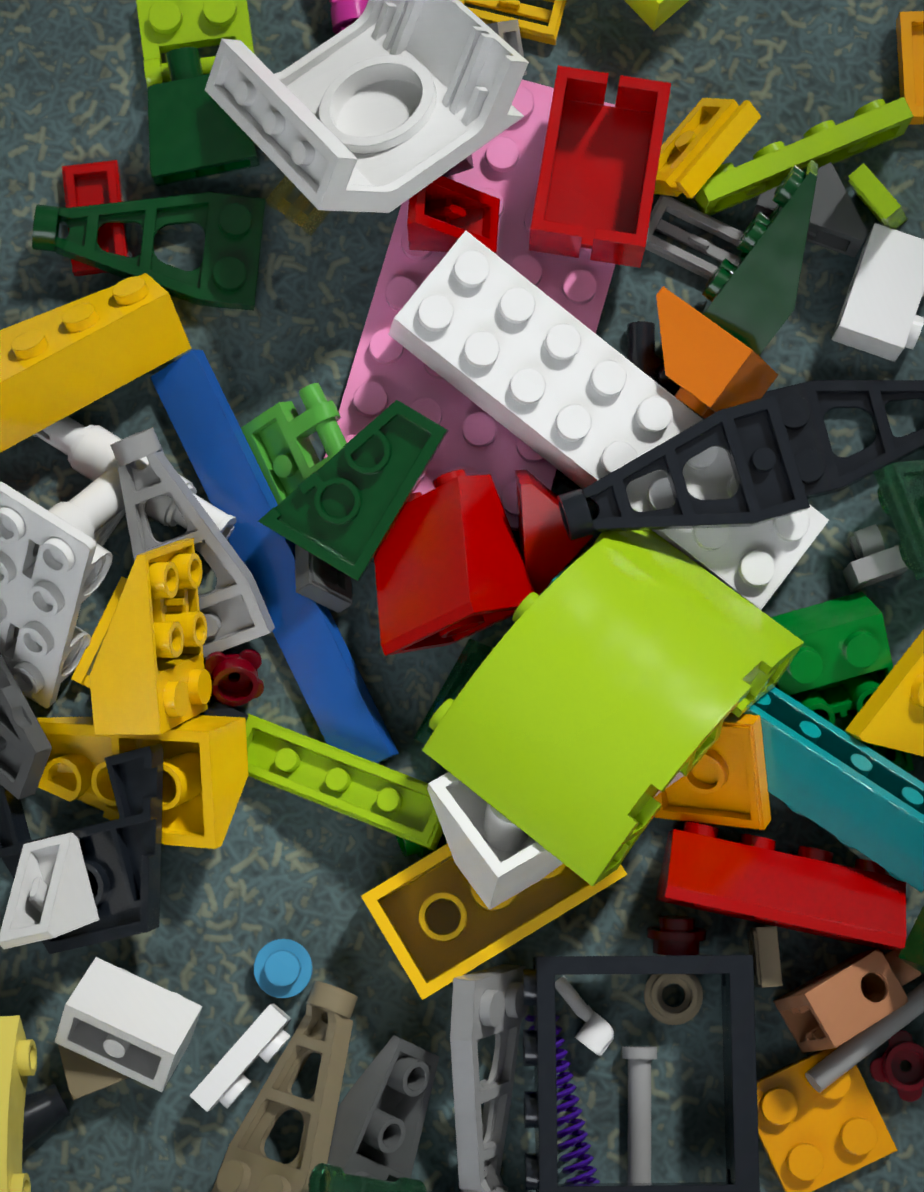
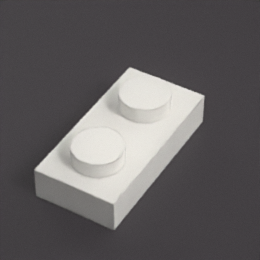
(227, 1078)

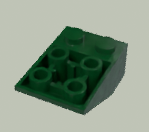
(762, 284)

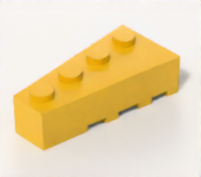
(83, 353)

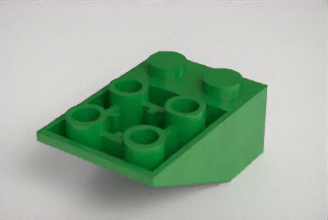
(839, 661)

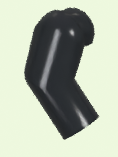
(642, 354)

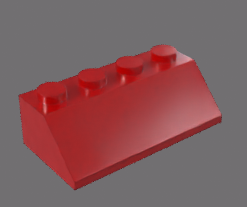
(782, 888)

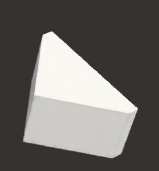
(48, 893)

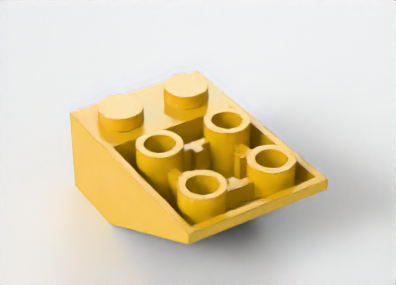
(152, 653)

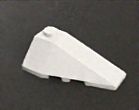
(486, 845)

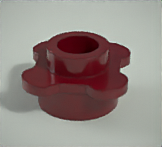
(235, 690)
(888, 1070)

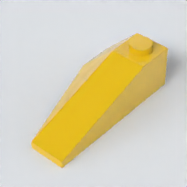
(201, 772)

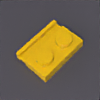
(702, 144)

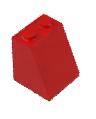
(448, 566)

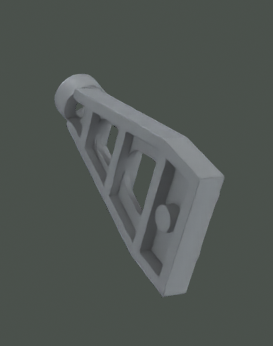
(235, 606)
(484, 1006)

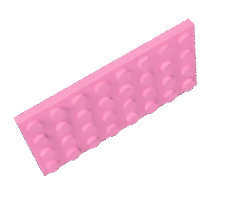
(389, 372)

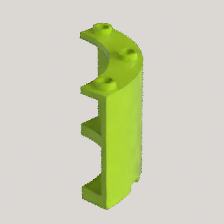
(607, 696)

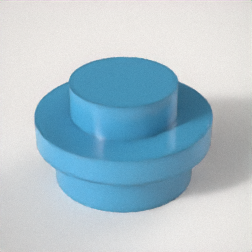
(283, 968)

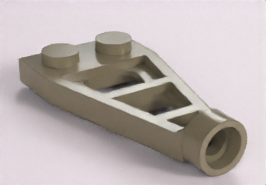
(323, 1031)

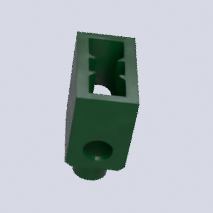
(189, 129)

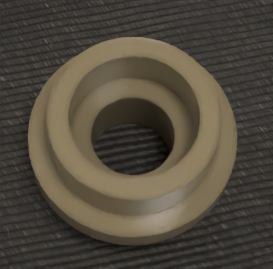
(673, 1015)

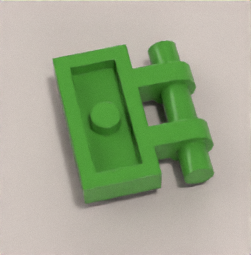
(283, 443)

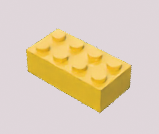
(446, 929)

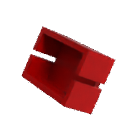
(599, 167)

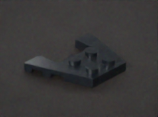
(117, 853)

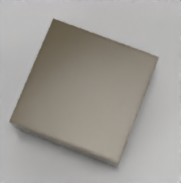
(766, 957)

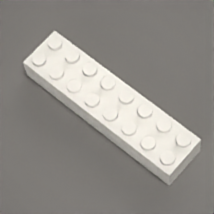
(583, 406)

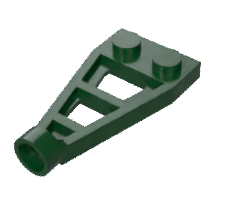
(230, 247)

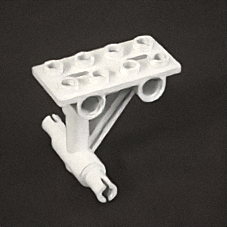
(58, 559)

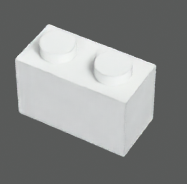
(884, 295)
(128, 1024)

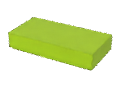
(877, 197)

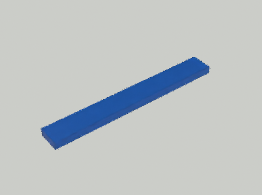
(301, 625)

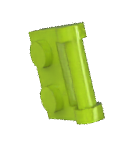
(188, 23)

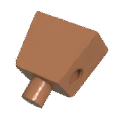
(846, 999)

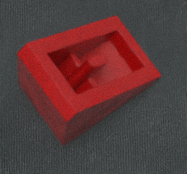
(445, 211)
(542, 532)

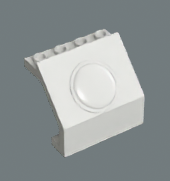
(376, 103)

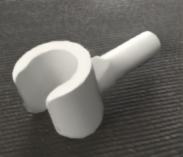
(596, 1031)

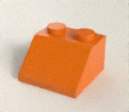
(706, 360)

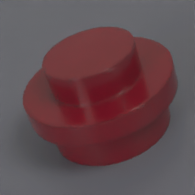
(676, 936)

